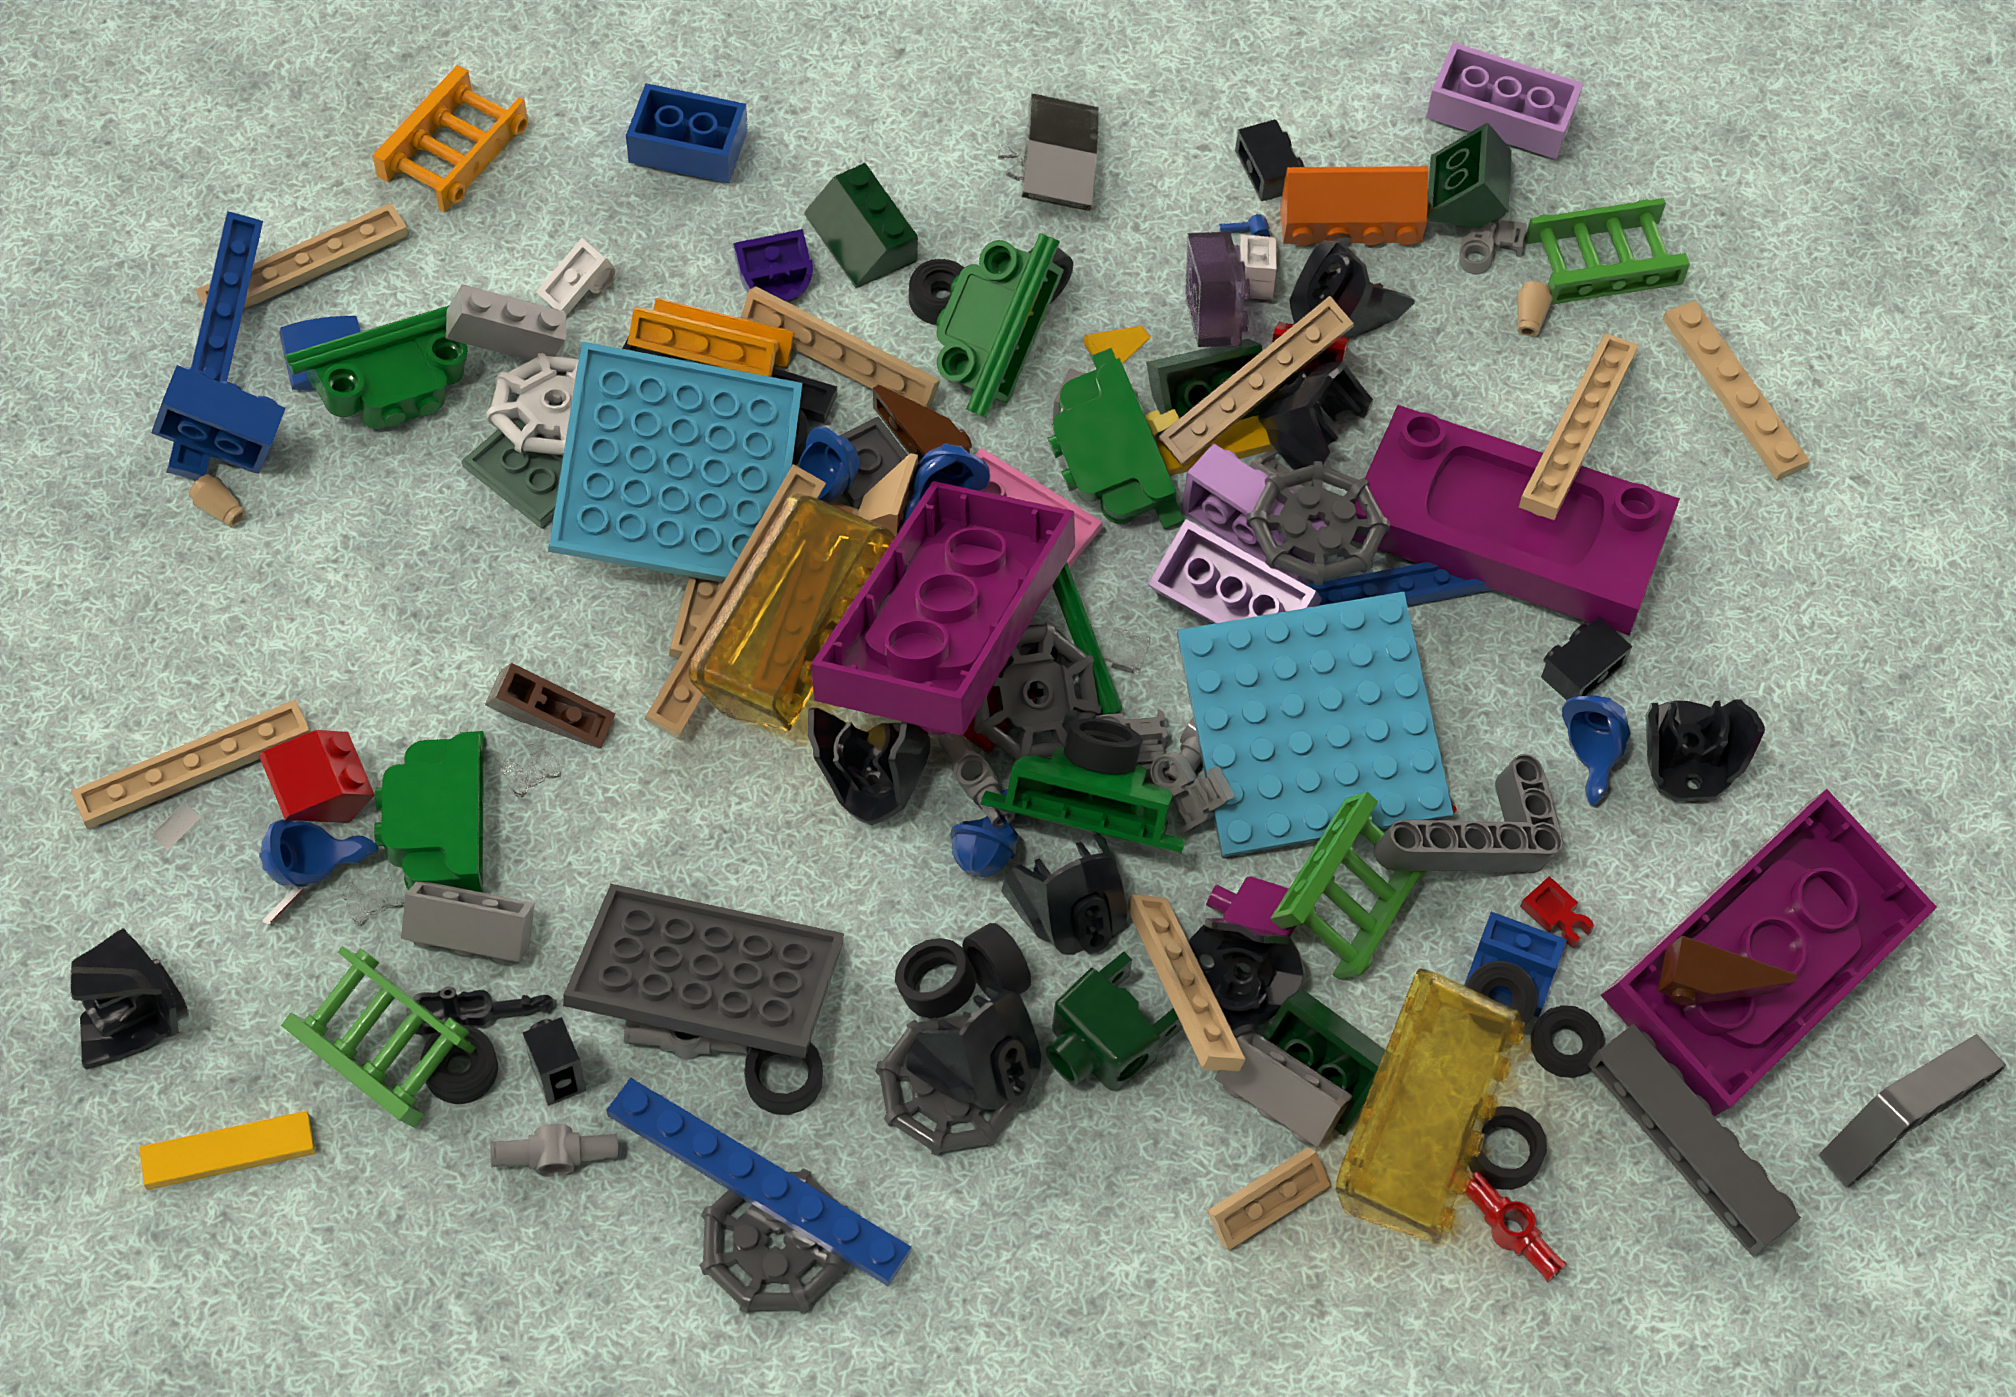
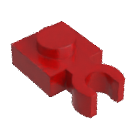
(1554, 908)

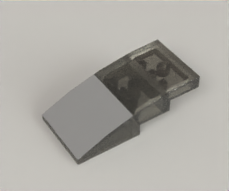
(1060, 152)

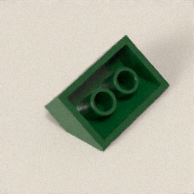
(1470, 180)
(862, 226)
(1190, 377)
(1328, 1047)

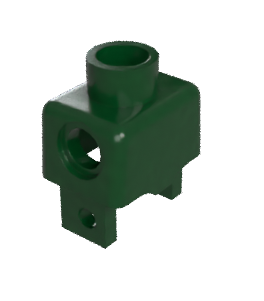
(1104, 1030)

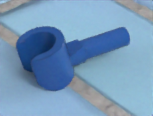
(1256, 225)

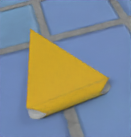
(1122, 341)

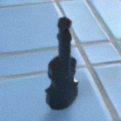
(476, 1007)

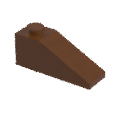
(915, 425)
(548, 706)
(1707, 974)

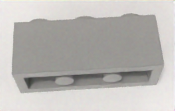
(504, 324)
(467, 921)
(1285, 1089)

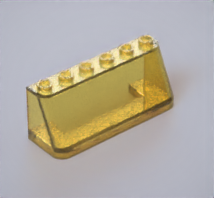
(784, 610)
(1428, 1108)

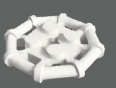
(534, 405)

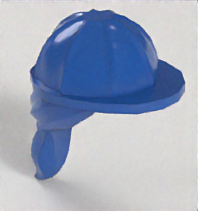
(830, 460)
(949, 466)
(1598, 737)
(981, 847)
(305, 853)

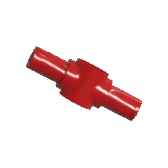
(1524, 1243)

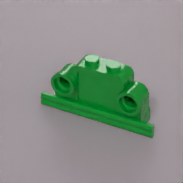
(996, 318)
(385, 370)
(1111, 446)
(1089, 800)
(435, 812)

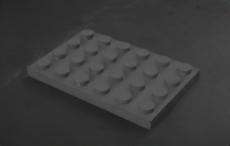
(705, 970)

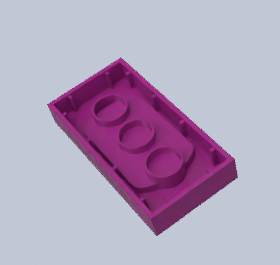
(1457, 507)
(944, 608)
(1806, 902)

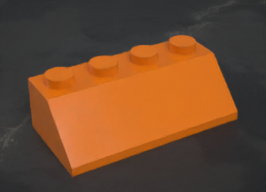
(1365, 202)

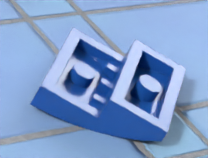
(312, 333)
(1522, 945)

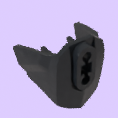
(1341, 275)
(1295, 415)
(1700, 743)
(869, 769)
(1071, 900)
(1243, 996)
(125, 1000)
(980, 1057)

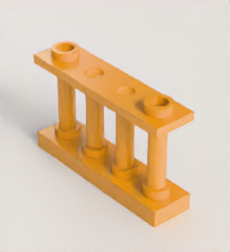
(437, 112)
(710, 337)

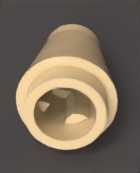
(1533, 306)
(215, 499)

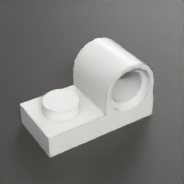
(1260, 264)
(577, 273)

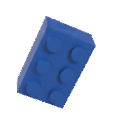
(687, 133)
(218, 419)

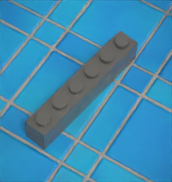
(1694, 1140)

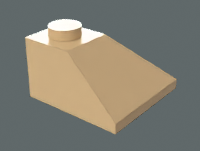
(890, 495)

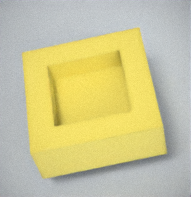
(1159, 423)

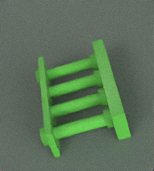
(1611, 279)
(1317, 879)
(371, 1076)

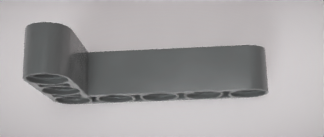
(1519, 844)
(1909, 1105)

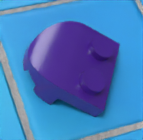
(775, 264)

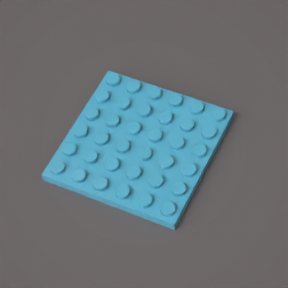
(670, 461)
(1312, 714)

